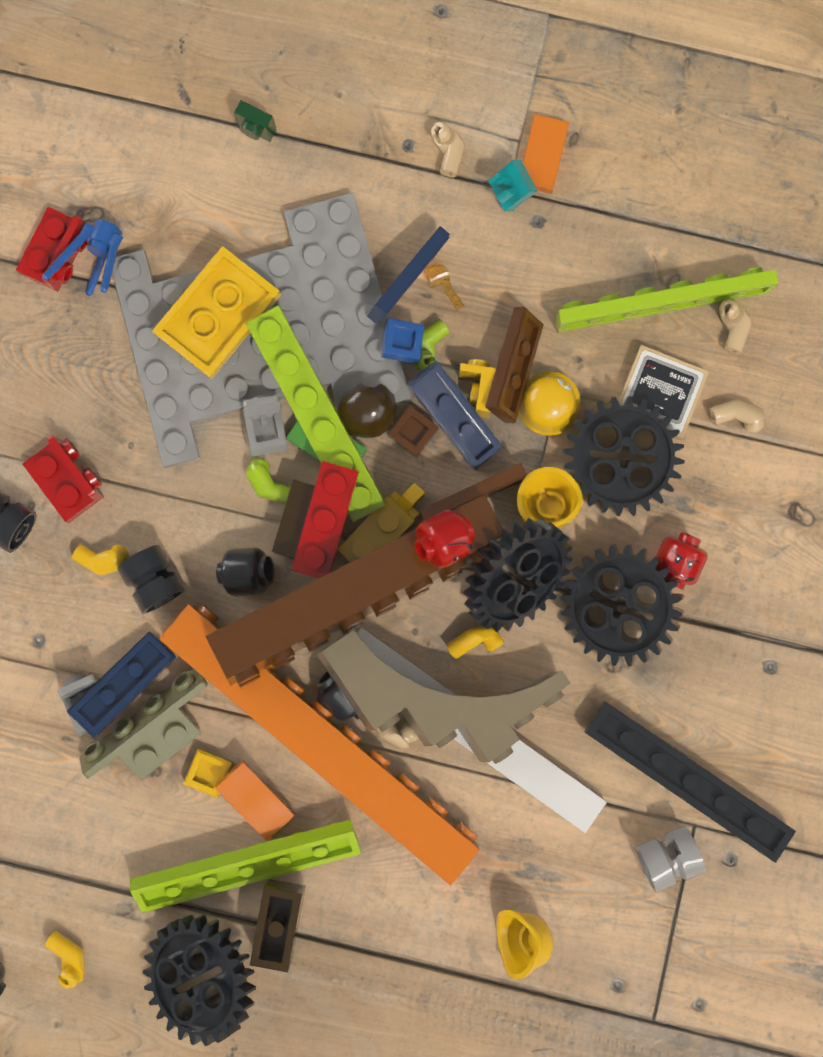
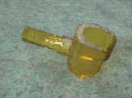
(439, 275)

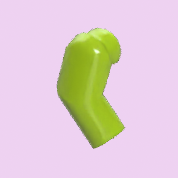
(431, 336)
(262, 483)

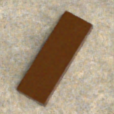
(514, 365)
(488, 487)

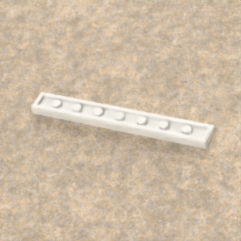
(523, 766)

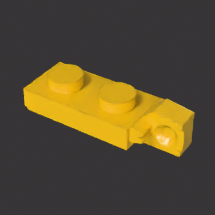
(383, 524)

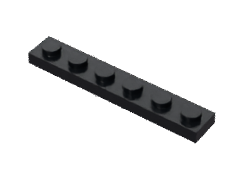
(690, 781)

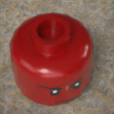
(444, 538)
(684, 558)

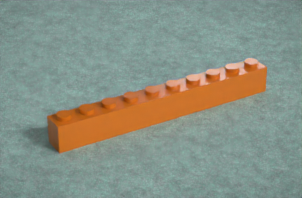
(332, 752)

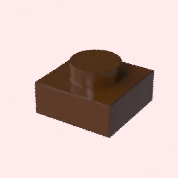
(413, 431)

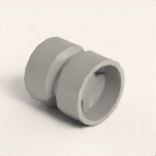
(659, 867)

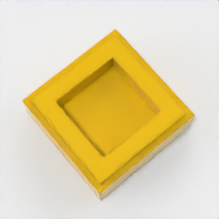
(207, 771)

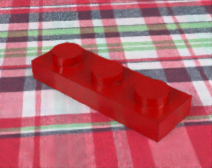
(325, 520)

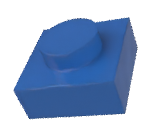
(402, 341)

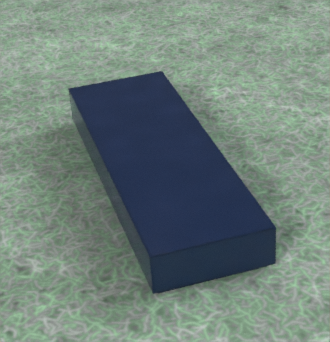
(408, 275)
(454, 415)
(121, 685)

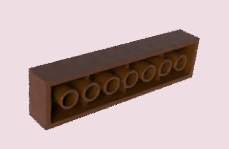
(340, 601)

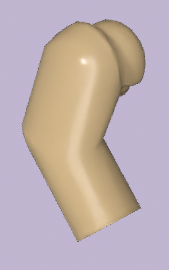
(451, 147)
(737, 323)
(741, 410)
(398, 737)

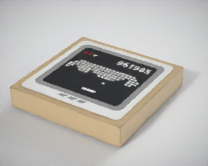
(666, 384)

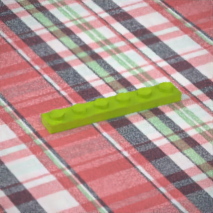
(652, 302)
(313, 405)
(245, 866)

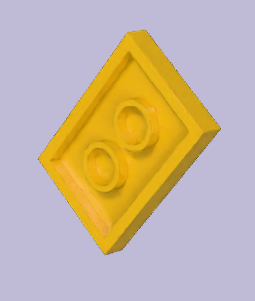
(212, 312)

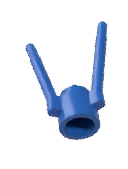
(103, 242)

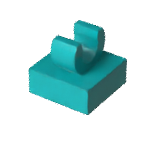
(512, 185)

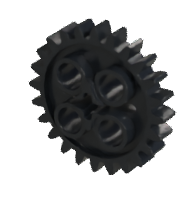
(626, 422)
(536, 553)
(610, 636)
(213, 1007)

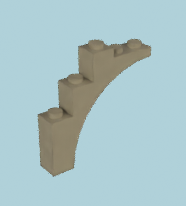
(381, 693)

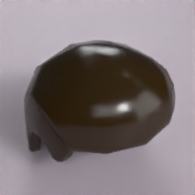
(367, 410)

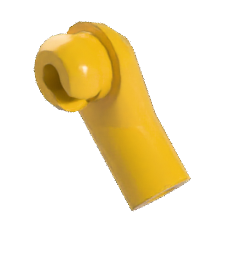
(103, 562)
(472, 638)
(71, 959)

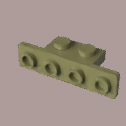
(151, 733)

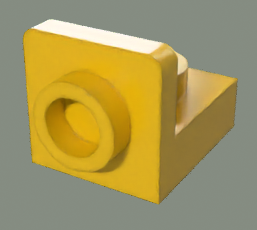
(482, 372)

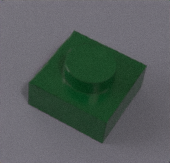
(254, 122)

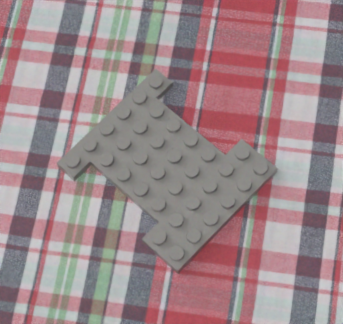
(325, 295)

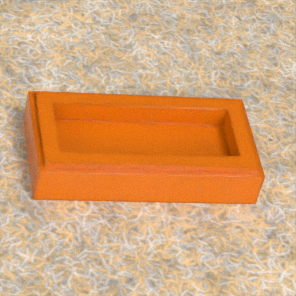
(545, 151)
(254, 800)

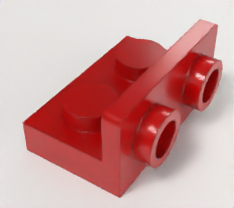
(49, 241)
(64, 479)

